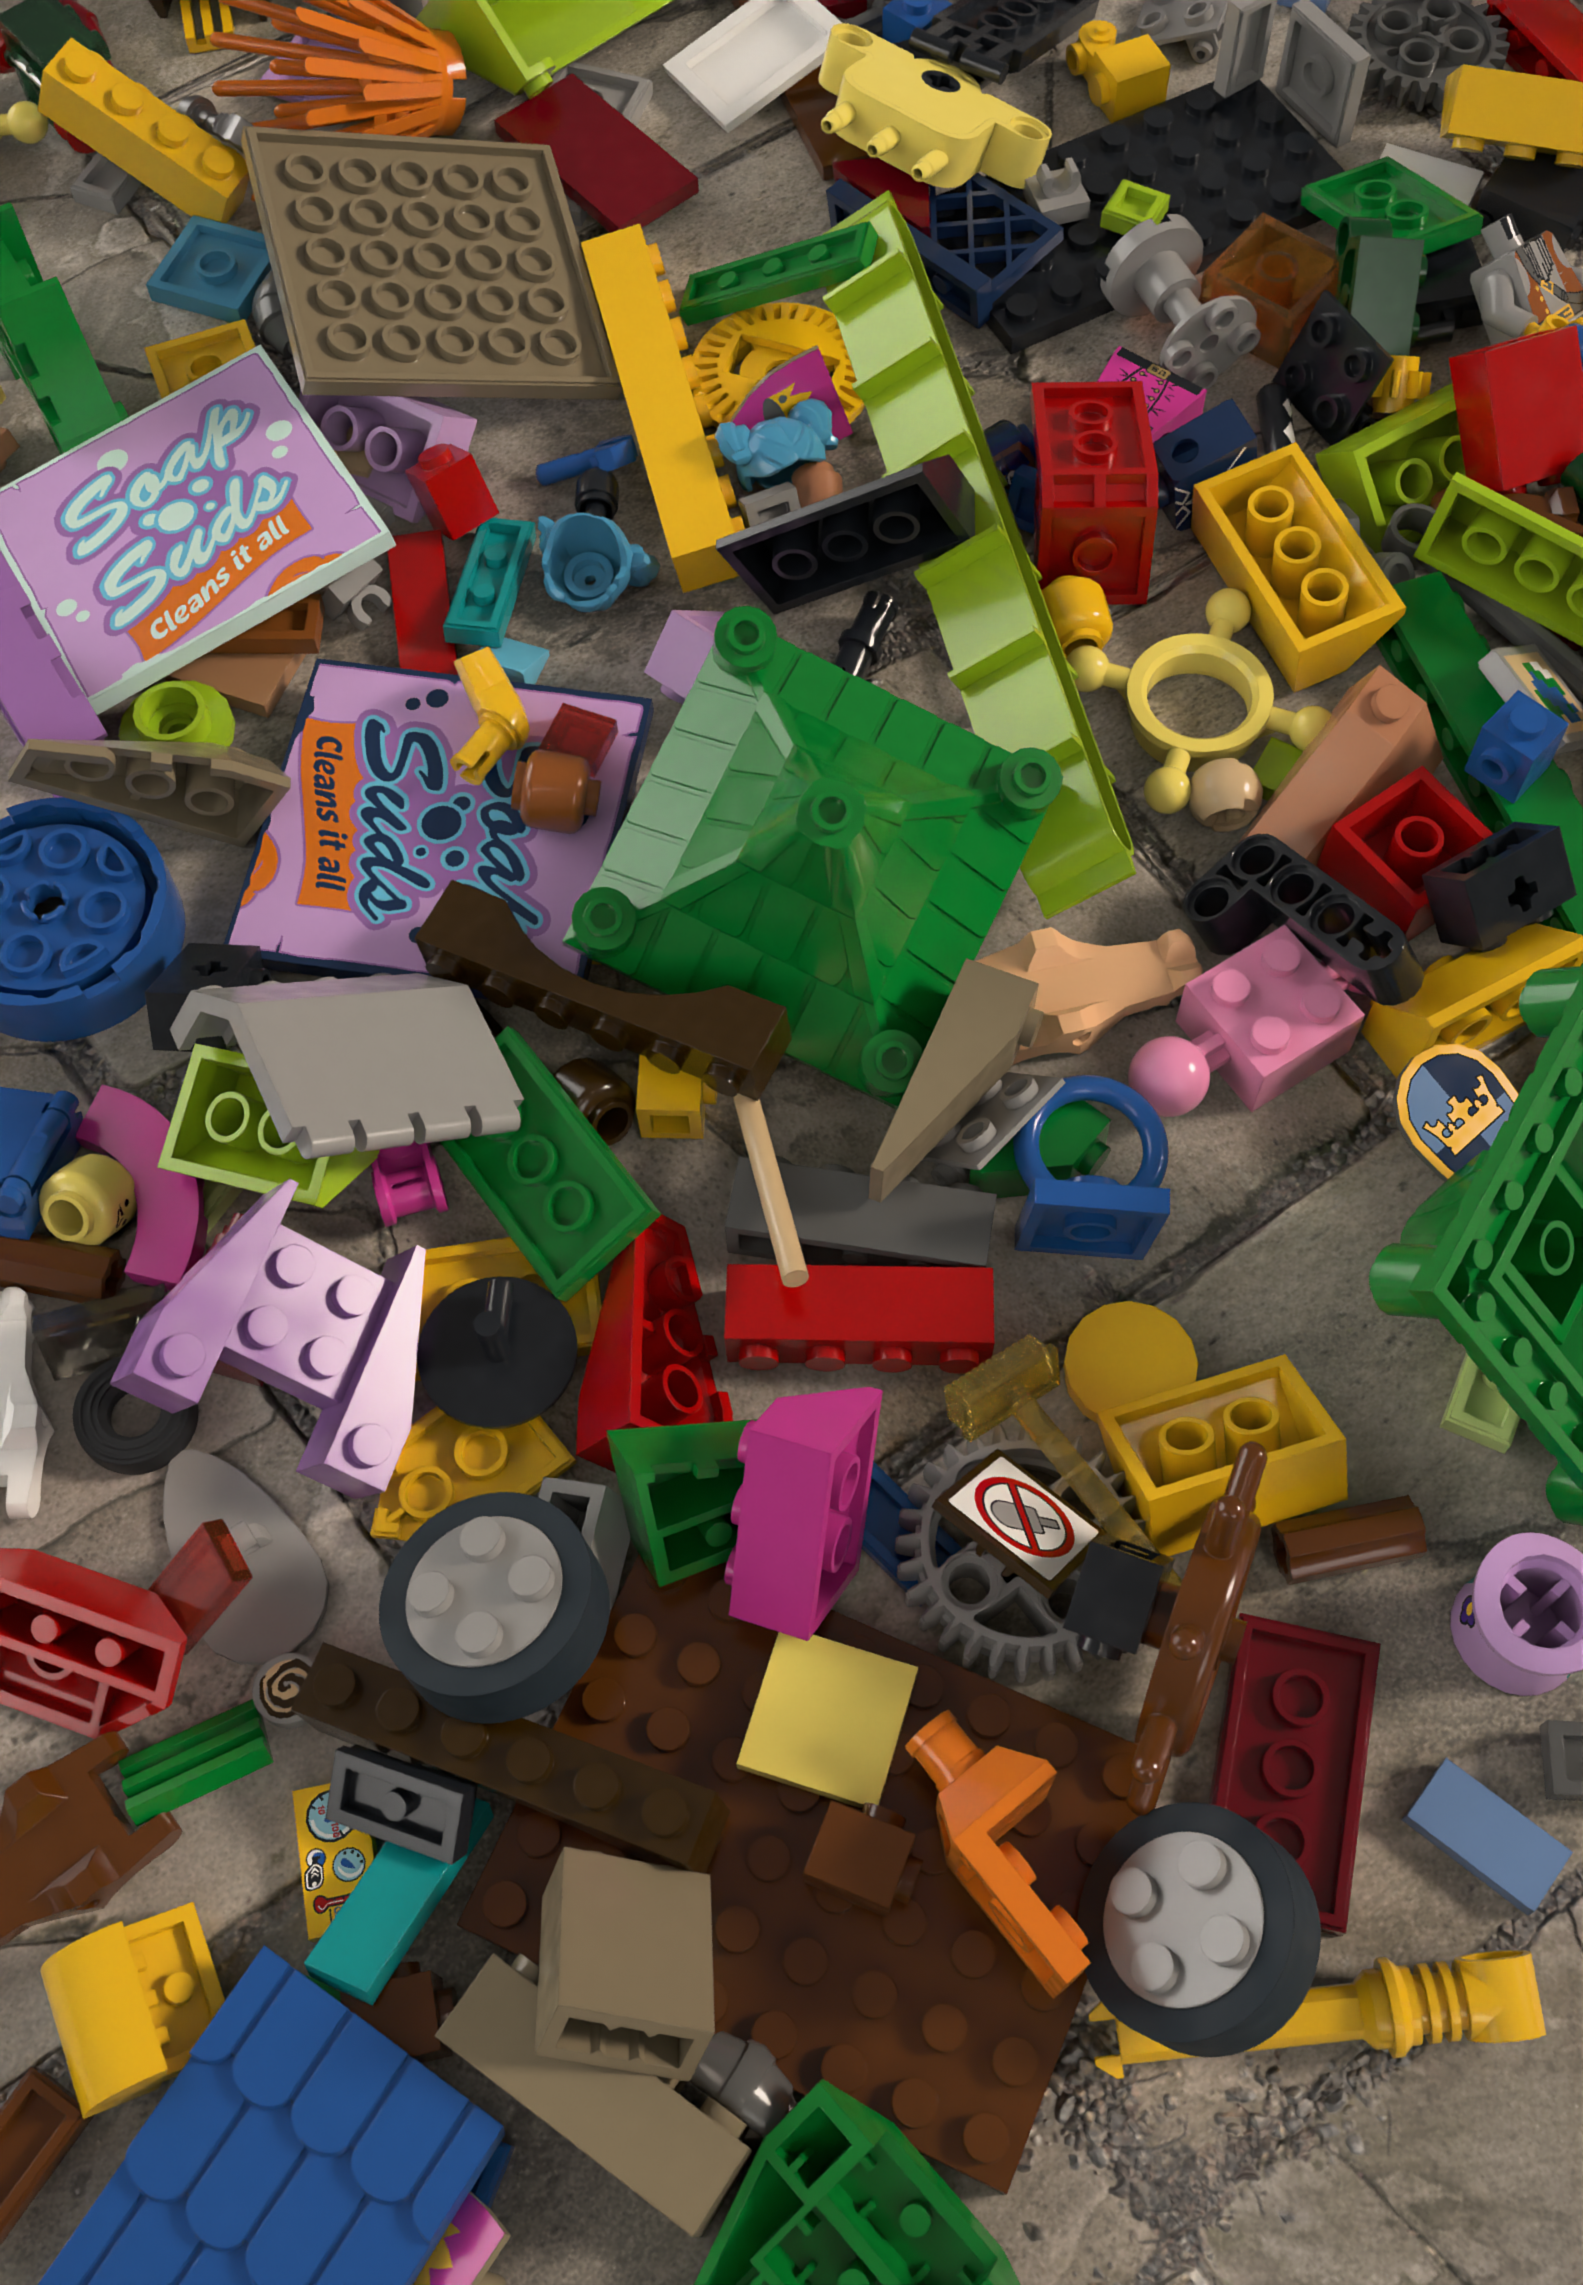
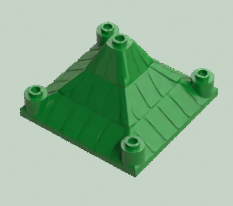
(814, 854)
(1504, 1245)

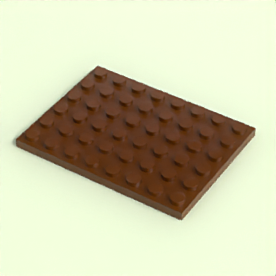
(900, 2011)

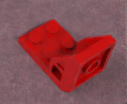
(1095, 486)

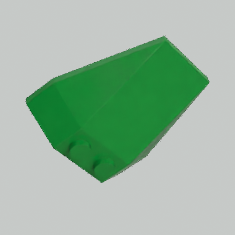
(848, 2204)

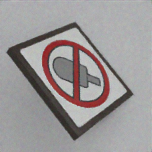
(1019, 1522)

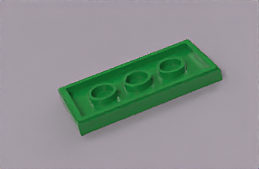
(553, 1180)

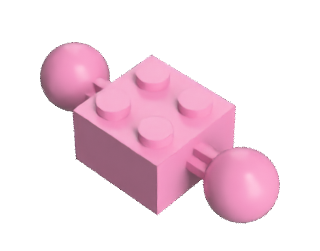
(1257, 1021)

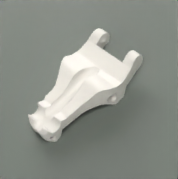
(23, 1420)

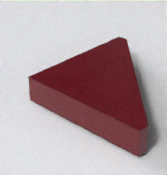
(876, 177)

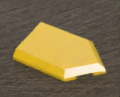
(456, 1461)

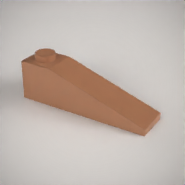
(1366, 746)

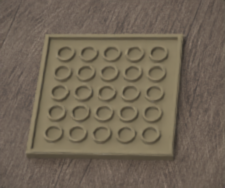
(427, 267)

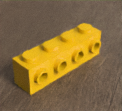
(142, 134)

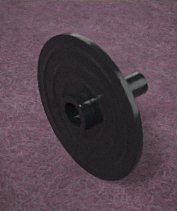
(497, 1352)

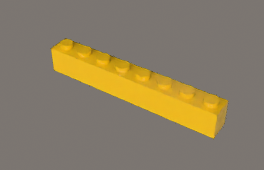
(661, 404)

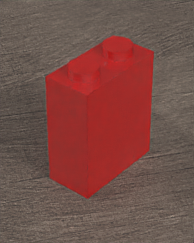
(1520, 409)

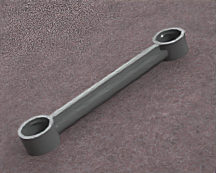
(1511, 624)

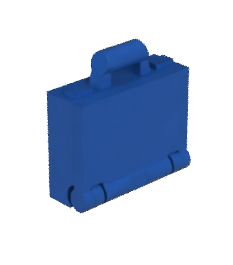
(34, 1144)

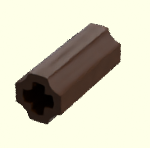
(61, 1268)
(1349, 1539)

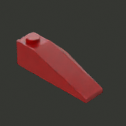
(649, 1347)

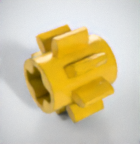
(1401, 385)

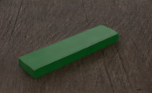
(778, 273)

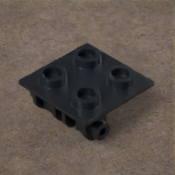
(1333, 371)

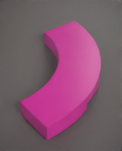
(169, 1204)

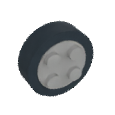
(494, 1607)
(1199, 1930)

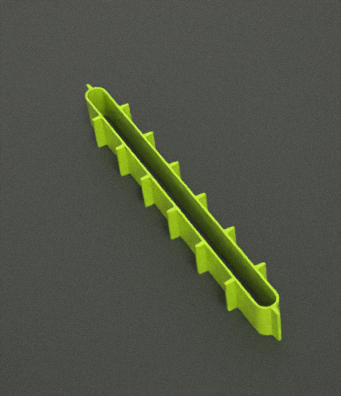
(987, 587)

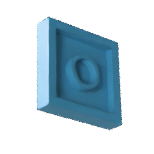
(212, 270)

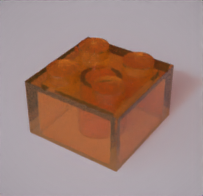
(1279, 275)

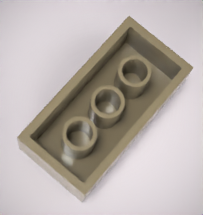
(622, 2119)

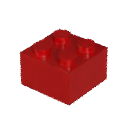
(1394, 841)

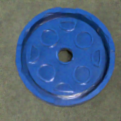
(110, 939)

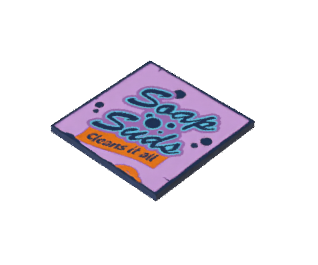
(388, 823)

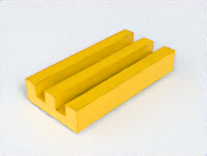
(202, 45)

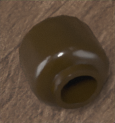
(600, 1096)

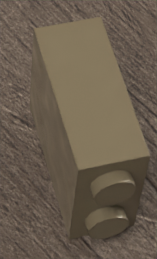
(625, 1965)

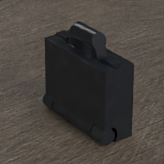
(1537, 196)
(1447, 294)

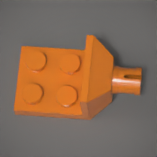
(976, 1807)

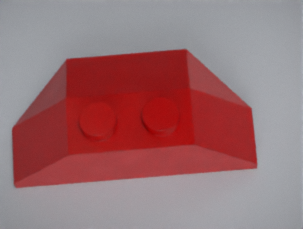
(83, 1645)

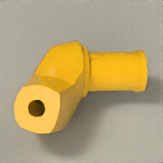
(498, 711)

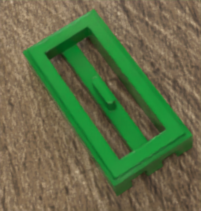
(195, 1762)

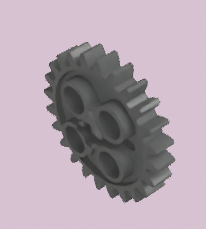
(1424, 42)

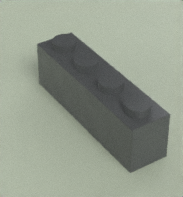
(845, 1228)

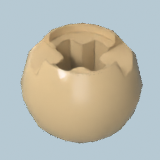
(1225, 794)

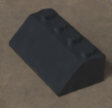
(855, 535)

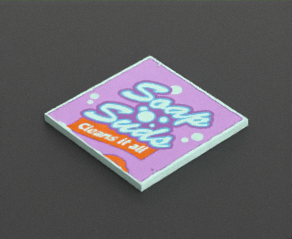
(184, 528)

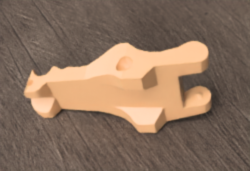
(1094, 986)

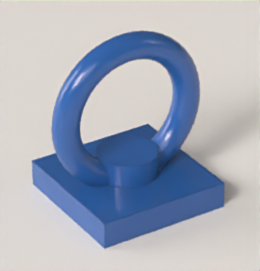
(1092, 1211)

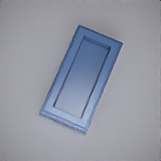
(1487, 1836)

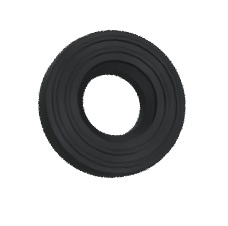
(119, 1453)

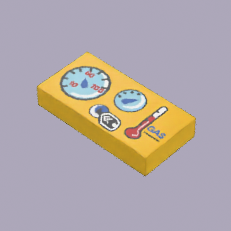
(330, 1858)

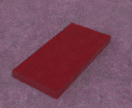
(600, 155)
(1299, 1749)

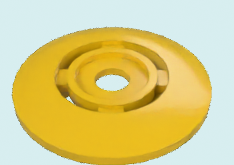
(766, 339)

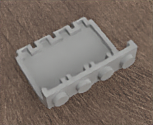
(362, 1059)

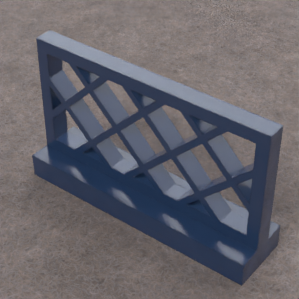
(953, 272)

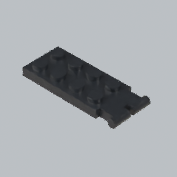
(1000, 35)

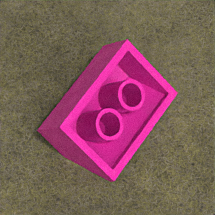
(802, 1507)

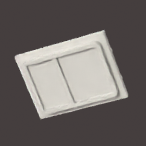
(752, 57)

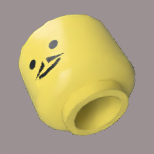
(88, 1200)

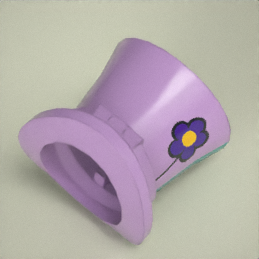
(1523, 1615)

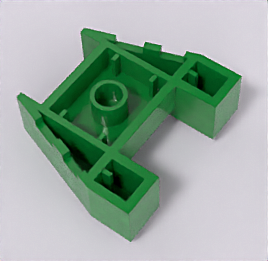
(47, 346)

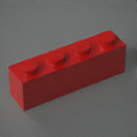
(1542, 36)
(860, 1317)

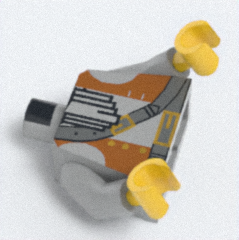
(1525, 284)

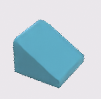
(521, 660)

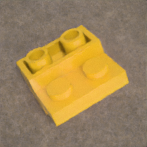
(131, 2005)

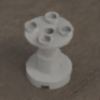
(1156, 274)

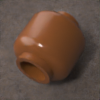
(555, 791)

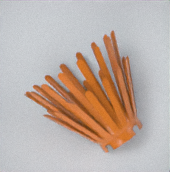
(398, 80)

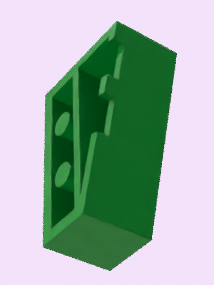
(679, 1493)

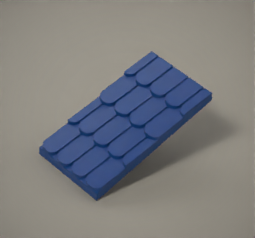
(285, 2155)

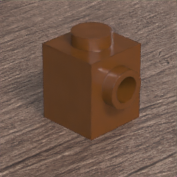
(864, 1857)
(410, 2011)

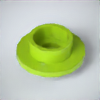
(179, 714)

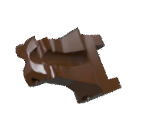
(69, 1840)

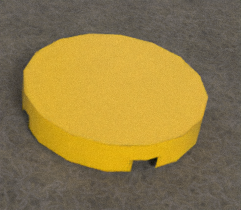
(1126, 1355)

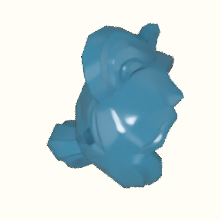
(779, 445)
(587, 550)

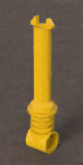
(1484, 1995)

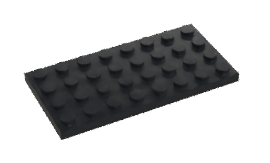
(1208, 152)

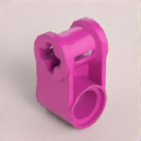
(407, 1182)

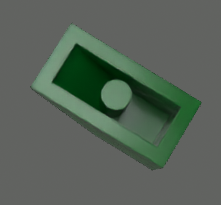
(1069, 1144)

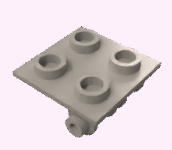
(1189, 20)
(990, 1125)

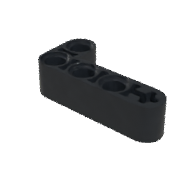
(1271, 883)

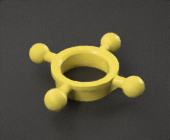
(1211, 655)

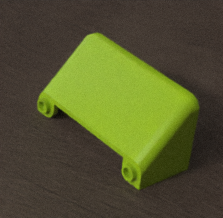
(530, 40)

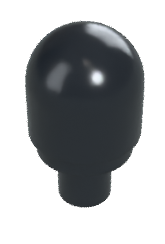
(597, 493)

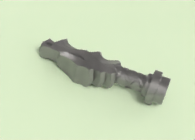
(224, 126)

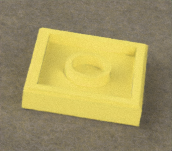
(828, 1719)

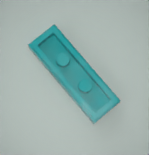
(490, 583)
(385, 1916)

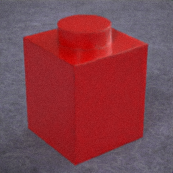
(451, 490)

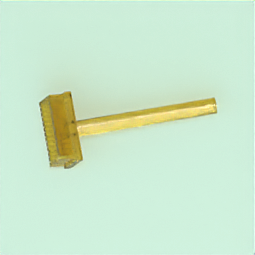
(1011, 1387)

